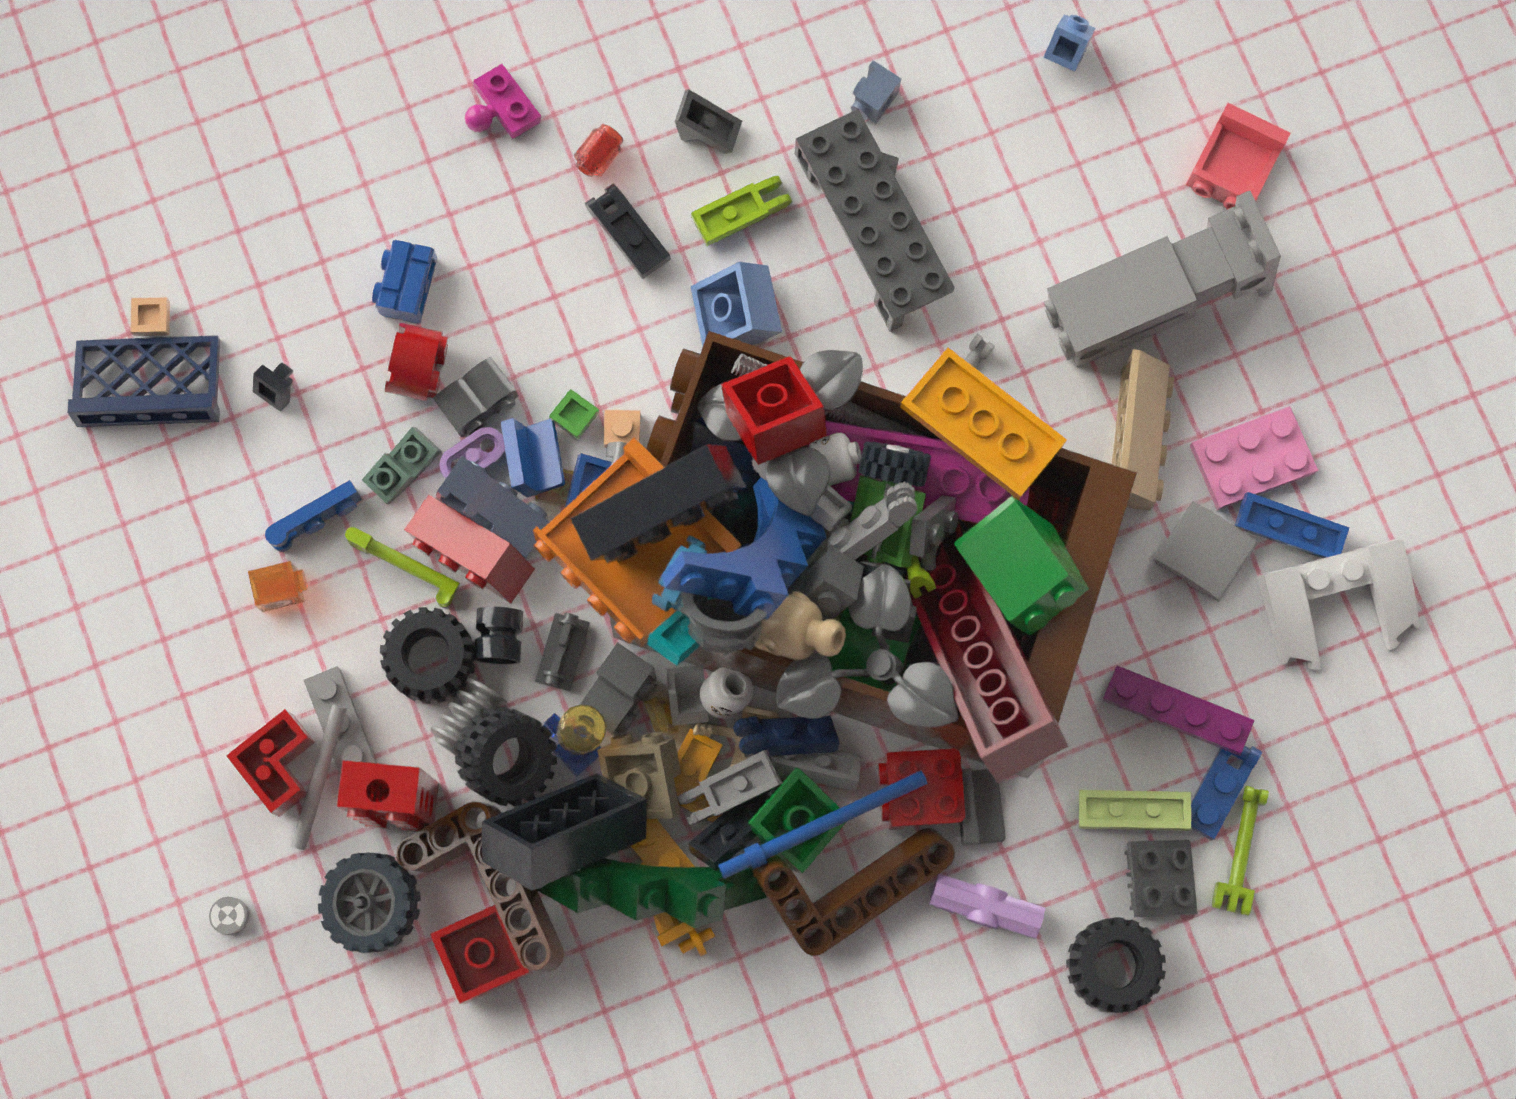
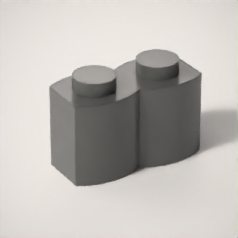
(476, 397)

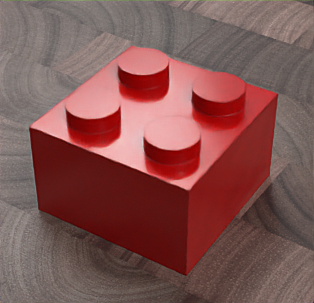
(774, 410)
(478, 955)

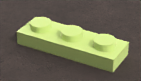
(1135, 810)

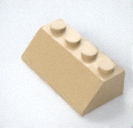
(1141, 425)

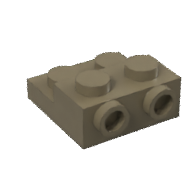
(645, 769)

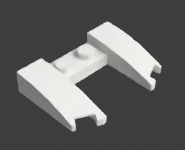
(1289, 589)

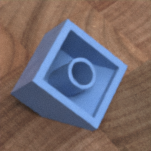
(737, 304)

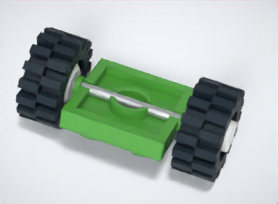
(883, 468)

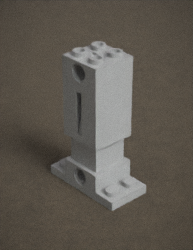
(1163, 283)

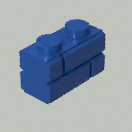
(405, 281)

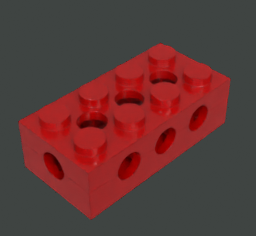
(387, 794)

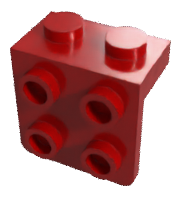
(934, 803)

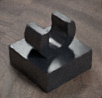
(273, 385)

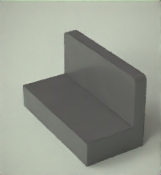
(982, 809)

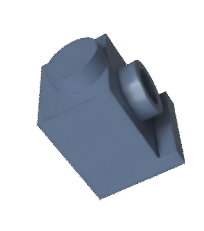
(875, 92)

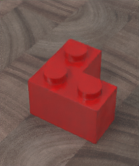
(264, 761)

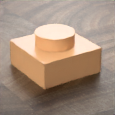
(150, 316)
(621, 426)

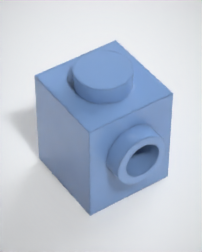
(1069, 41)

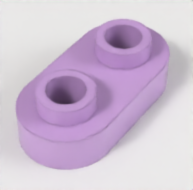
(472, 451)

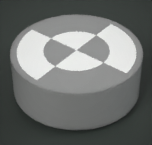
(228, 915)

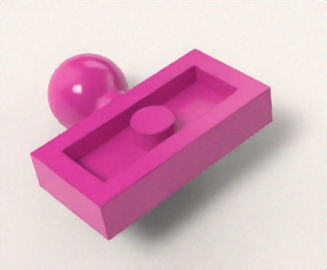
(504, 101)

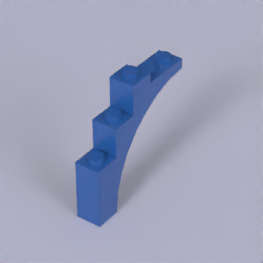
(756, 573)

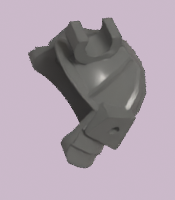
(718, 627)

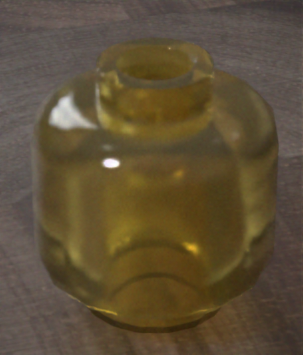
(587, 718)

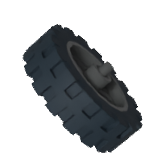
(336, 897)

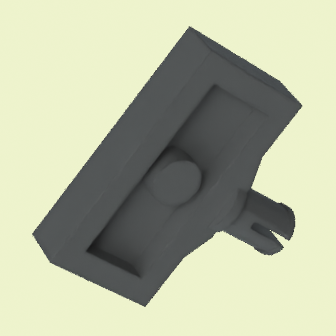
(932, 528)

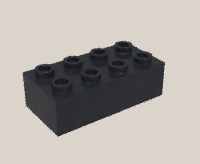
(658, 503)
(564, 831)

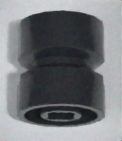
(498, 635)

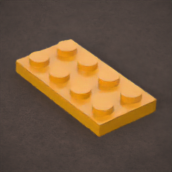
(983, 423)

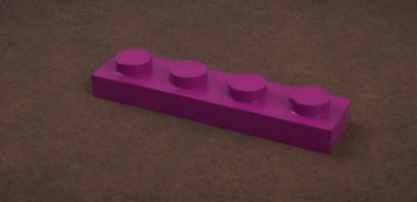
(1178, 710)

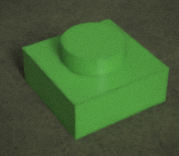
(574, 414)

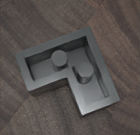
(620, 686)

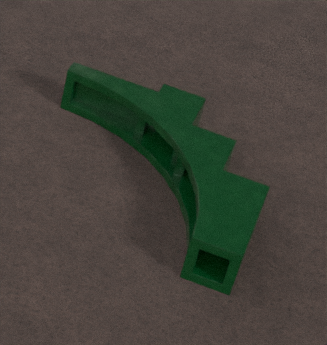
(641, 891)

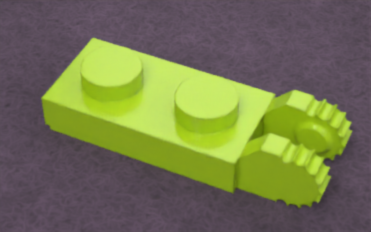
(738, 210)

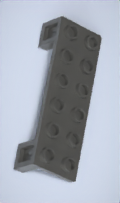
(874, 216)

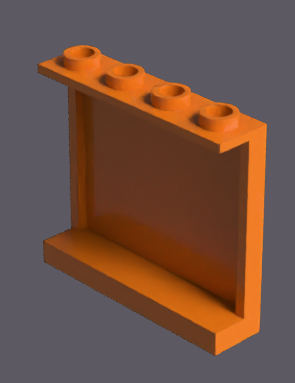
(627, 586)

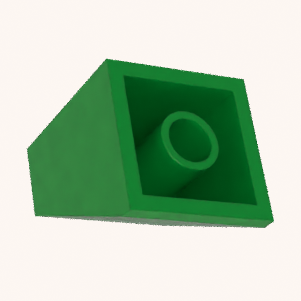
(1022, 565)

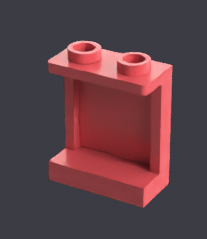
(1237, 156)

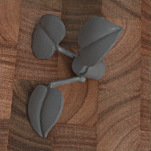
(804, 473)
(923, 693)

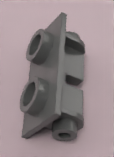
(562, 651)

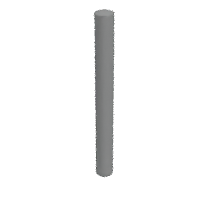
(319, 777)

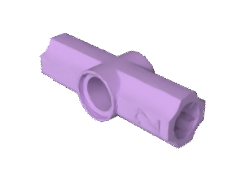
(987, 906)

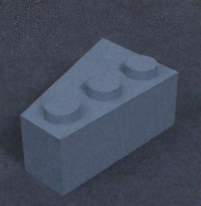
(492, 505)

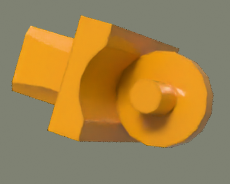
(671, 929)

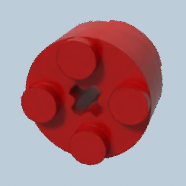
(415, 361)

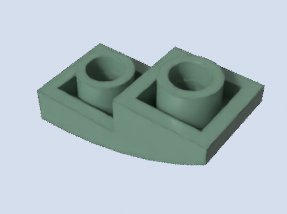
(401, 466)

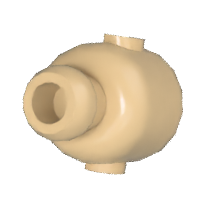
(799, 629)

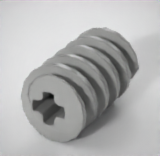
(472, 704)

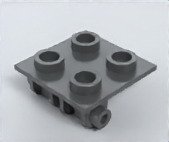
(1161, 878)

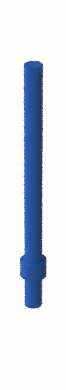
(756, 854)

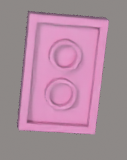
(1253, 457)

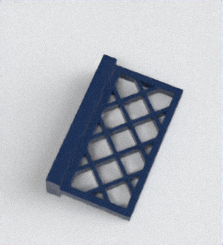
(151, 408)

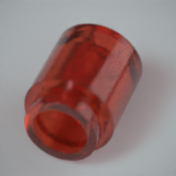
(598, 151)

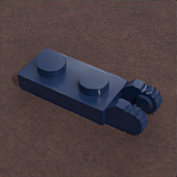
(787, 735)

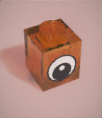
(277, 586)

